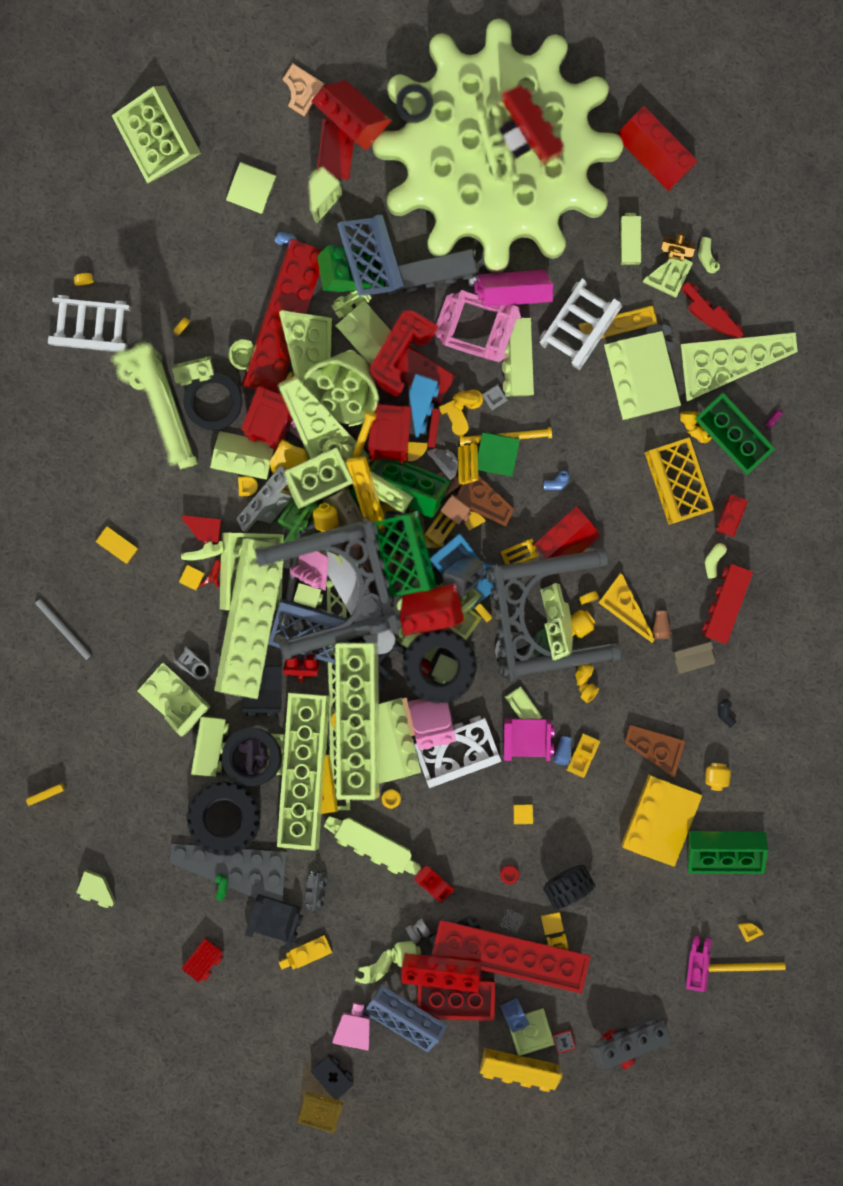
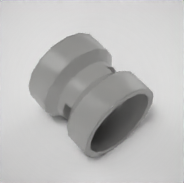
(414, 933)

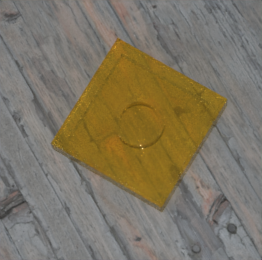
(320, 1112)

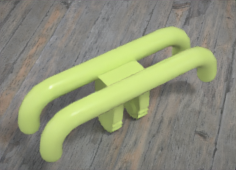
(496, 146)

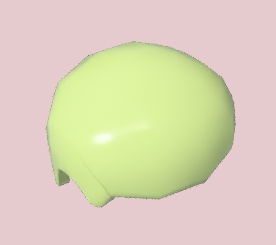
(240, 353)

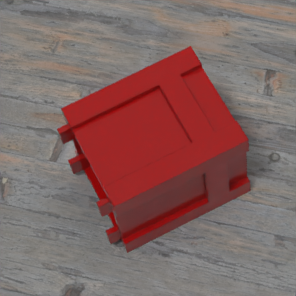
(267, 418)
(390, 433)

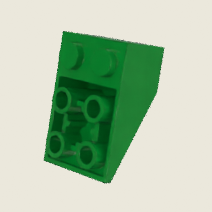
(336, 271)

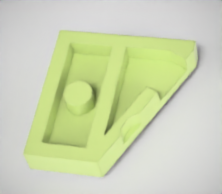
(669, 276)

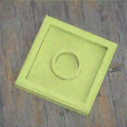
(534, 1036)

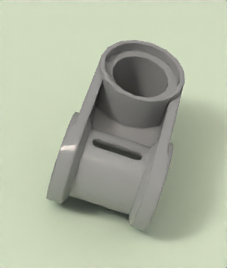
(192, 663)

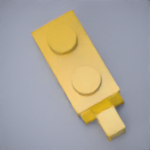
(306, 953)

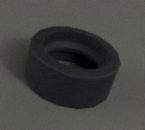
(409, 89)

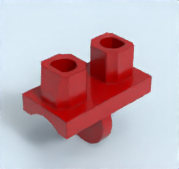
(302, 668)

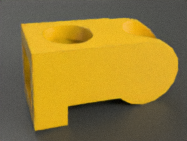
(457, 418)

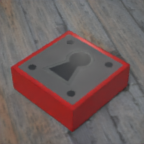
(564, 1041)

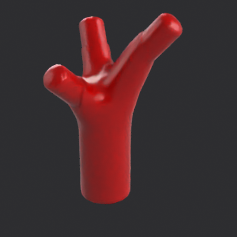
(213, 576)

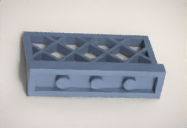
(383, 254)
(311, 615)
(414, 1019)

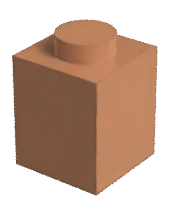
(456, 509)

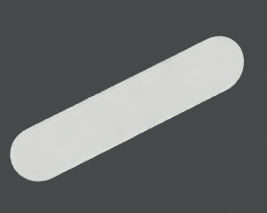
(347, 586)

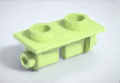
(343, 304)

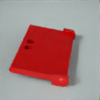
(333, 150)
(415, 362)

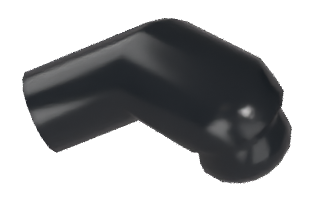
(724, 712)

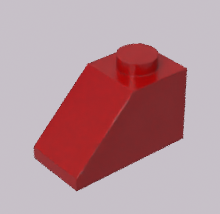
(204, 528)

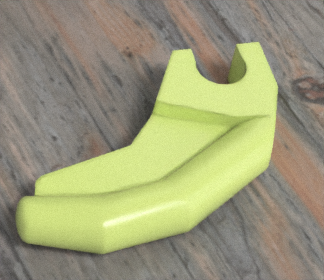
(208, 550)
(376, 970)

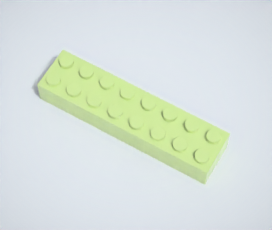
(248, 623)
(357, 721)
(303, 771)

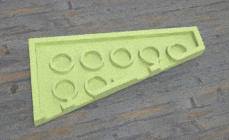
(307, 340)
(723, 361)
(313, 420)

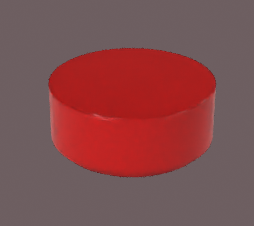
(509, 874)

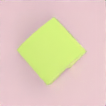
(251, 187)

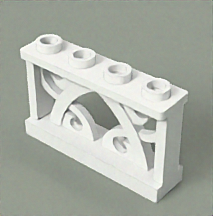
(482, 759)

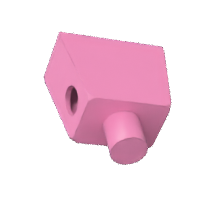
(353, 1028)

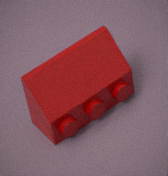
(568, 536)
(431, 610)

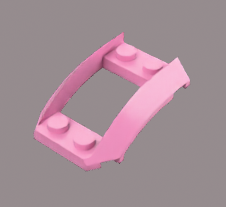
(499, 334)

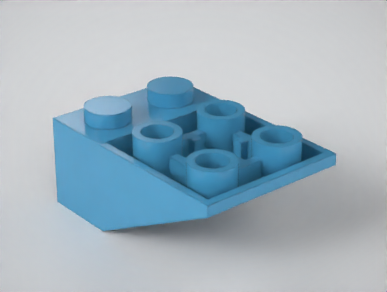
(420, 396)

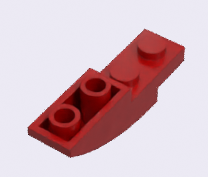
(715, 319)

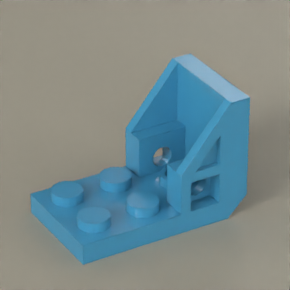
(454, 551)

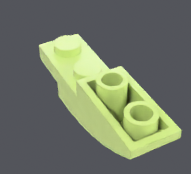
(559, 621)

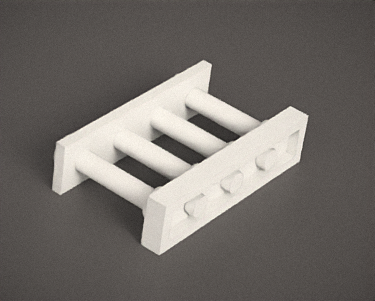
(78, 339)
(589, 341)

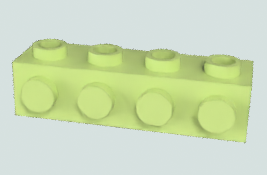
(519, 363)

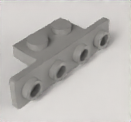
(267, 502)

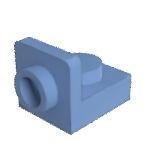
(514, 1015)

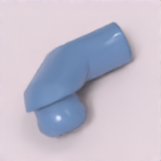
(284, 237)

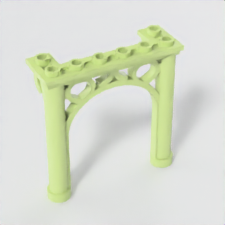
(147, 367)

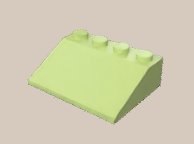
(156, 133)
(642, 375)
(229, 563)

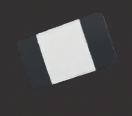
(514, 139)

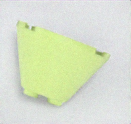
(343, 387)

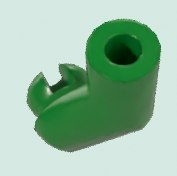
(222, 888)

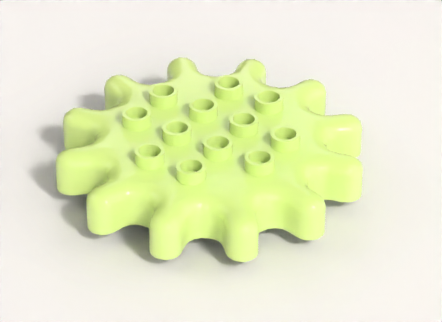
(449, 158)

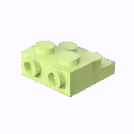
(193, 369)

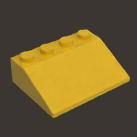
(661, 820)
(520, 1069)

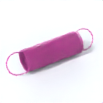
(772, 420)

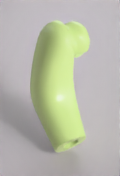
(706, 257)
(713, 558)

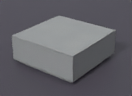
(494, 397)

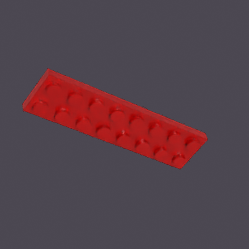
(292, 294)
(512, 956)

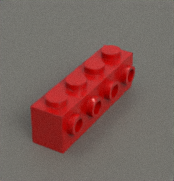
(727, 604)
(441, 972)

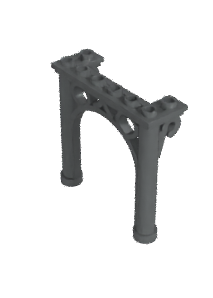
(538, 569)
(347, 629)

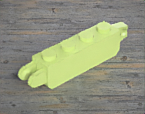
(373, 844)

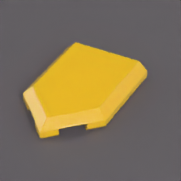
(287, 456)

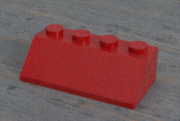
(351, 112)
(532, 125)
(656, 148)

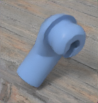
(559, 482)

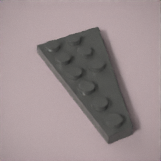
(248, 871)

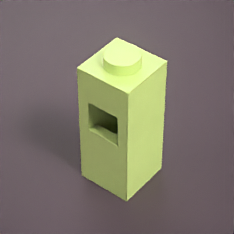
(630, 239)

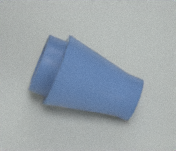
(563, 751)

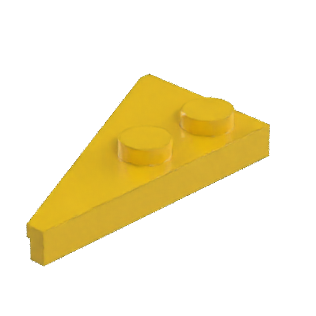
(622, 604)

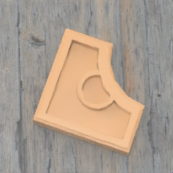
(302, 88)

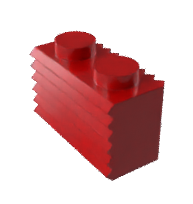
(731, 515)
(202, 960)

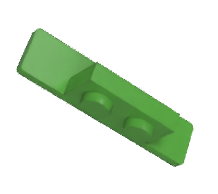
(296, 519)

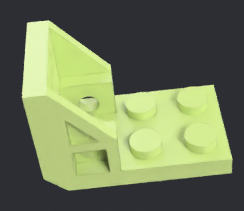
(174, 699)

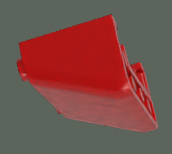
(408, 329)

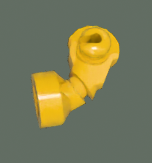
(471, 399)
(694, 430)
(587, 691)

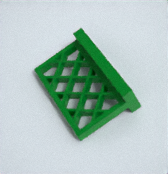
(419, 554)

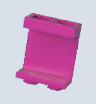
(528, 738)

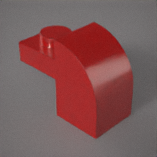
(434, 883)

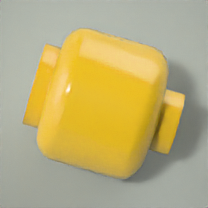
(325, 517)
(582, 623)
(717, 776)

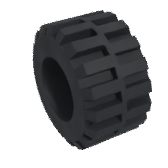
(569, 886)

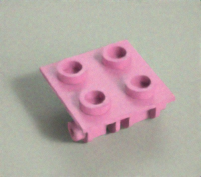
(312, 569)

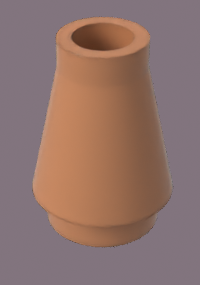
(661, 626)

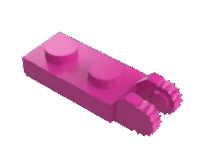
(699, 965)

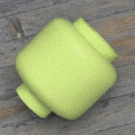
(404, 947)

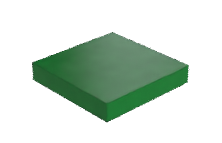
(497, 453)

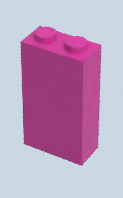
(514, 288)

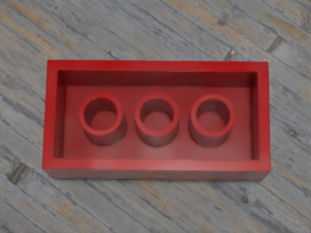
(458, 1004)

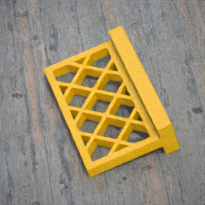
(663, 485)

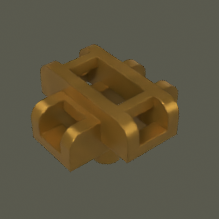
(678, 247)

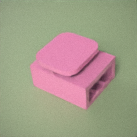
(431, 723)

